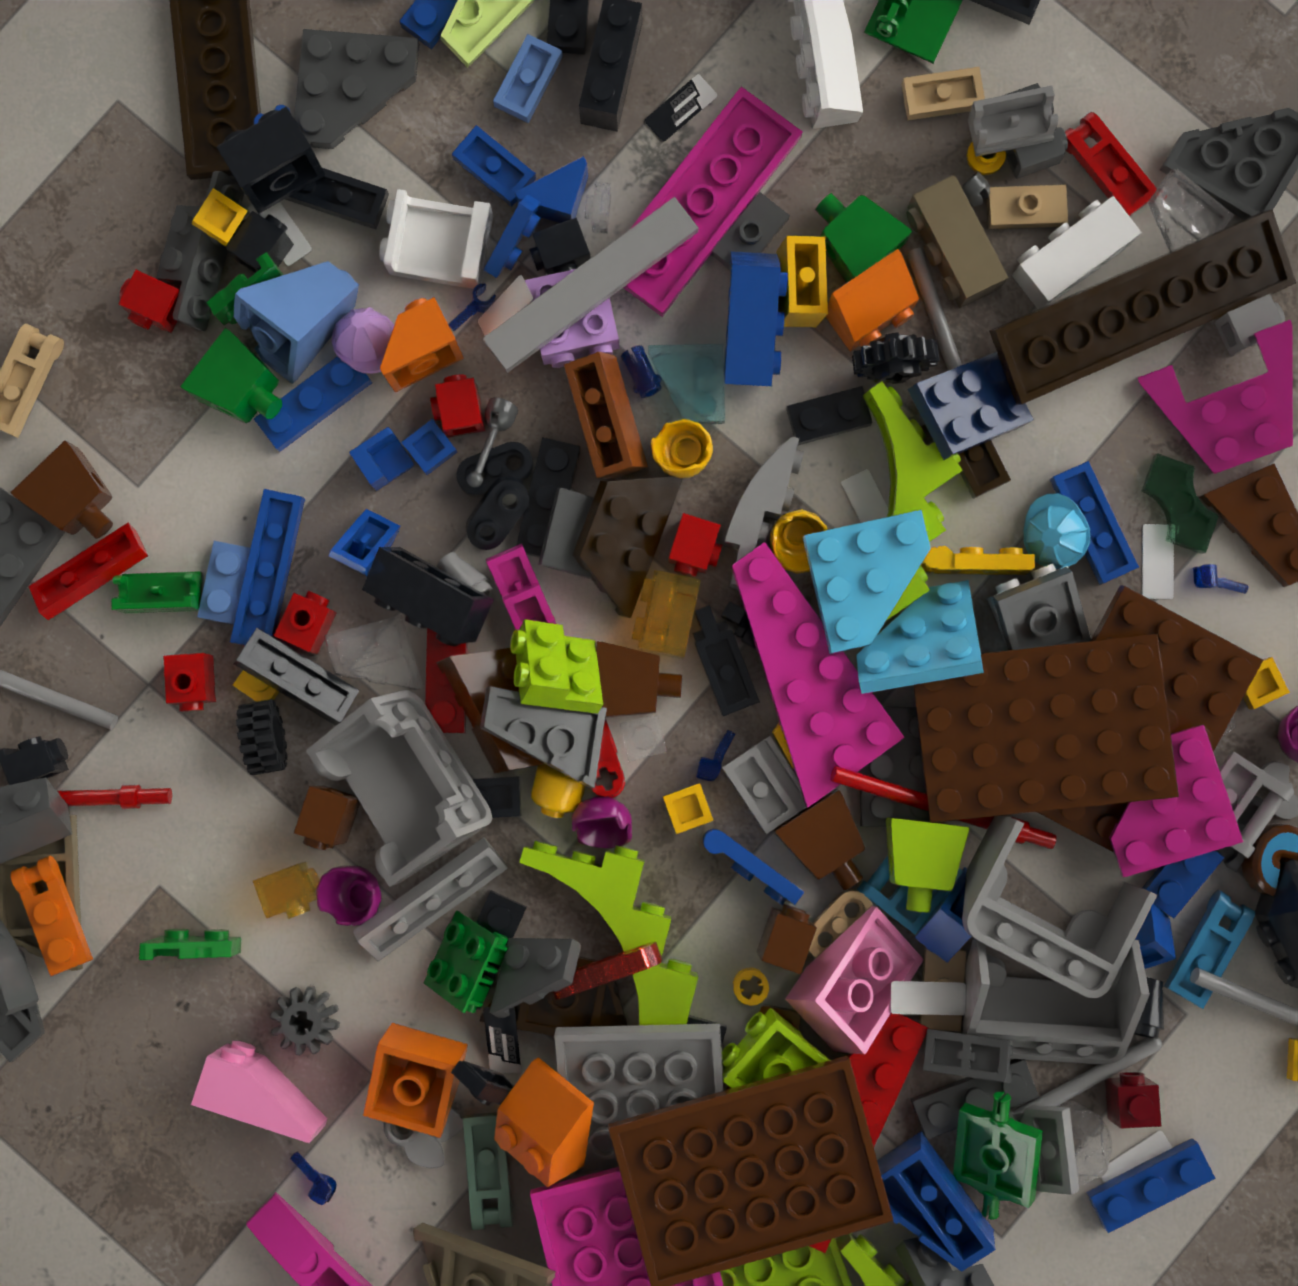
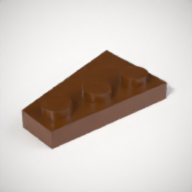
(1263, 518)

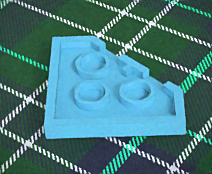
(863, 573)
(924, 643)

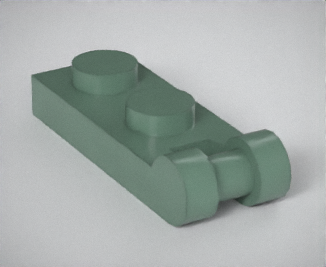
(486, 1172)

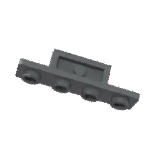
(195, 258)

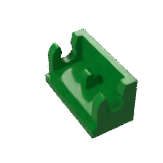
(158, 592)

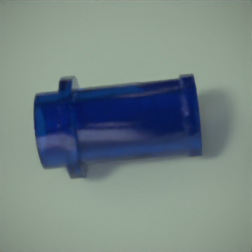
(642, 373)

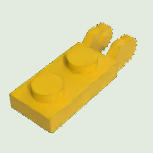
(974, 561)

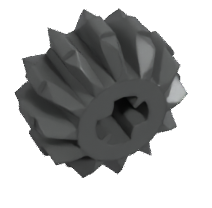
(316, 1012)

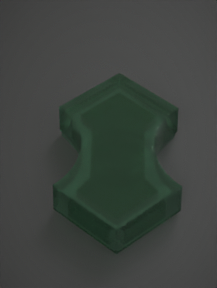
(1173, 489)

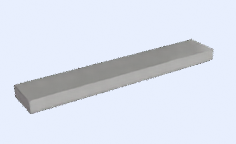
(590, 284)

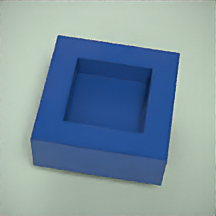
(429, 447)

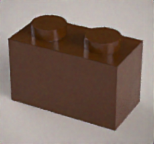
(326, 817)
(786, 938)

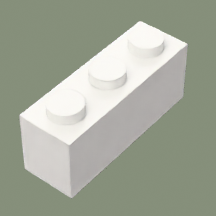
(1075, 252)

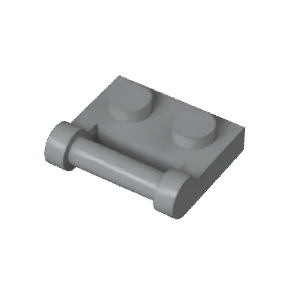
(1242, 782)

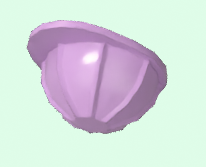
(362, 339)

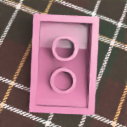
(849, 984)
(255, 1091)

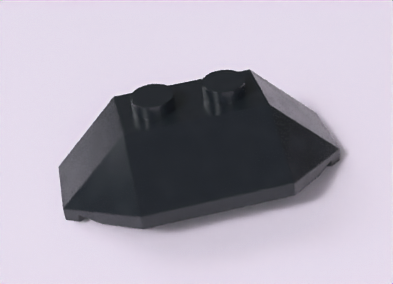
(1279, 922)

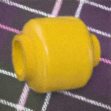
(555, 792)

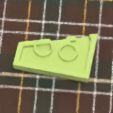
(478, 24)

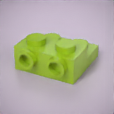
(556, 668)
(767, 1051)

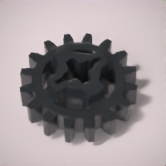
(895, 358)

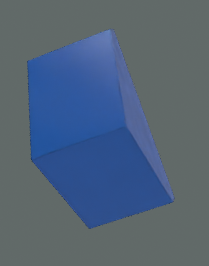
(558, 191)
(362, 540)

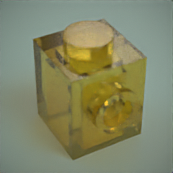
(287, 890)

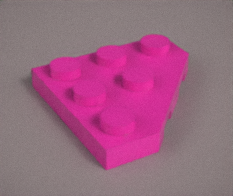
(1183, 826)

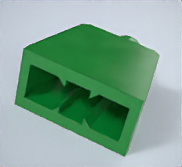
(859, 234)
(234, 381)

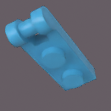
(1210, 947)

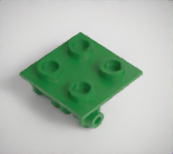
(913, 25)
(462, 961)

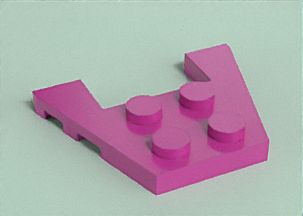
(1240, 419)

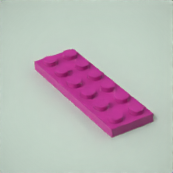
(715, 188)

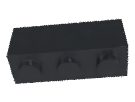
(610, 64)
(427, 596)

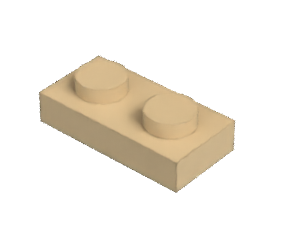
(942, 93)

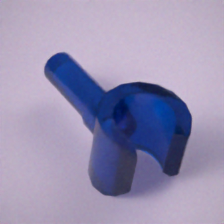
(472, 308)
(1207, 577)
(710, 768)
(323, 1186)

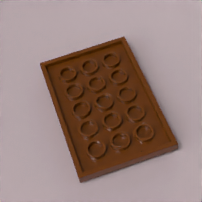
(1202, 685)
(1048, 731)
(750, 1172)

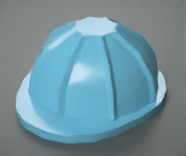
(1056, 531)

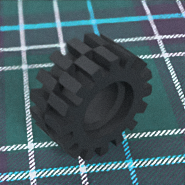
(261, 737)

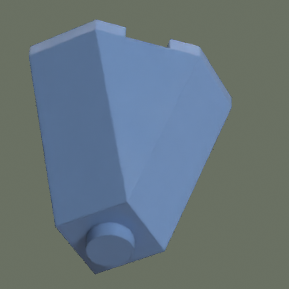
(295, 315)

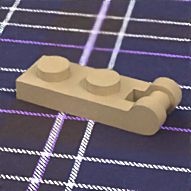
(24, 377)

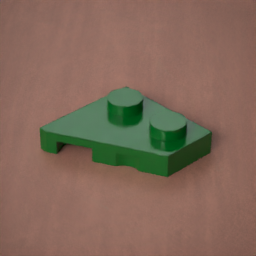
(223, 302)
(178, 943)

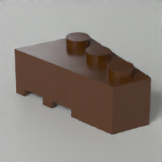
(469, 678)

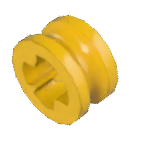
(754, 998)

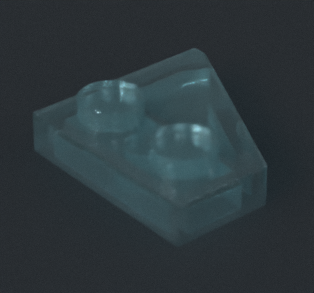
(693, 379)

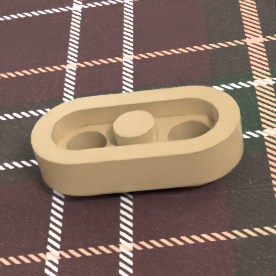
(835, 920)

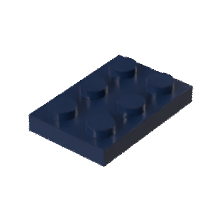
(968, 405)

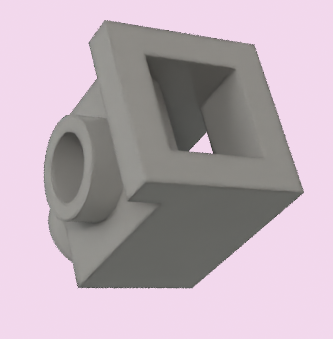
(1239, 324)

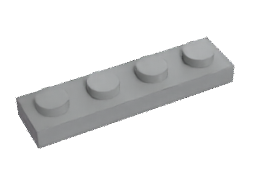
(430, 899)

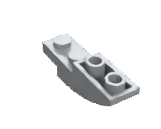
(763, 497)

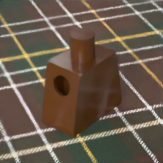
(67, 492)
(633, 680)
(825, 839)

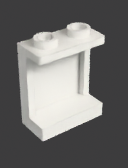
(436, 240)

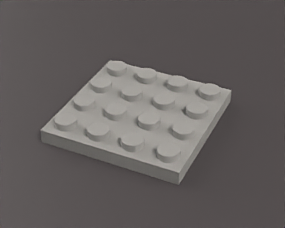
(636, 1073)

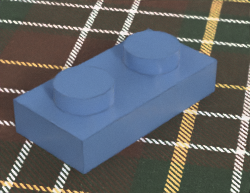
(527, 78)
(223, 582)

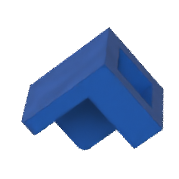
(382, 458)
(1156, 938)

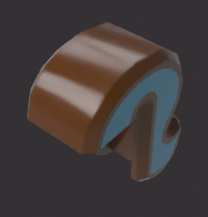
(1263, 865)

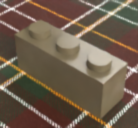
(956, 242)

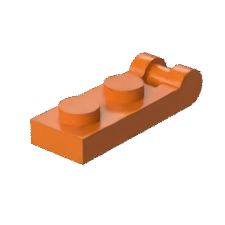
(52, 916)

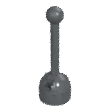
(499, 416)

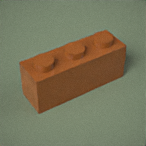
(605, 415)

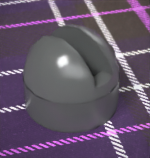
(976, 189)

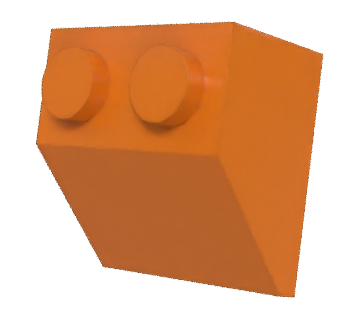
(873, 302)
(419, 345)
(414, 1079)
(545, 1123)

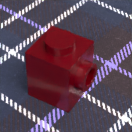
(1133, 1101)

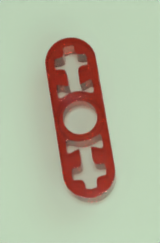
(612, 968)

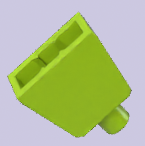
(924, 858)

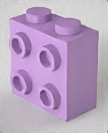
(587, 336)

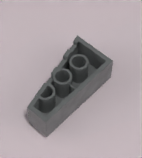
(31, 817)

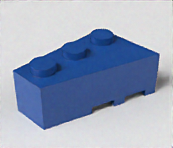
(754, 319)
(934, 1204)

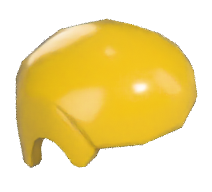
(682, 448)
(787, 539)

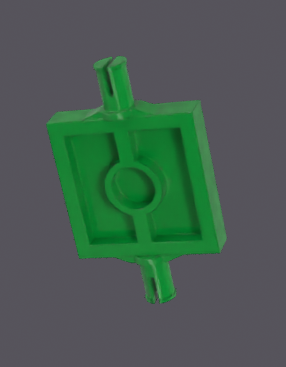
(997, 1155)

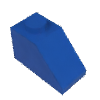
(944, 929)

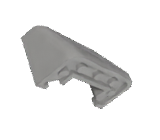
(404, 781)

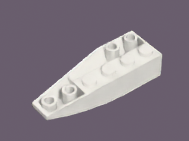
(826, 62)

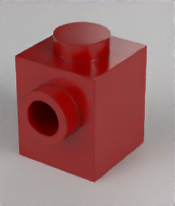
(149, 301)
(458, 406)
(695, 546)
(306, 622)
(189, 680)

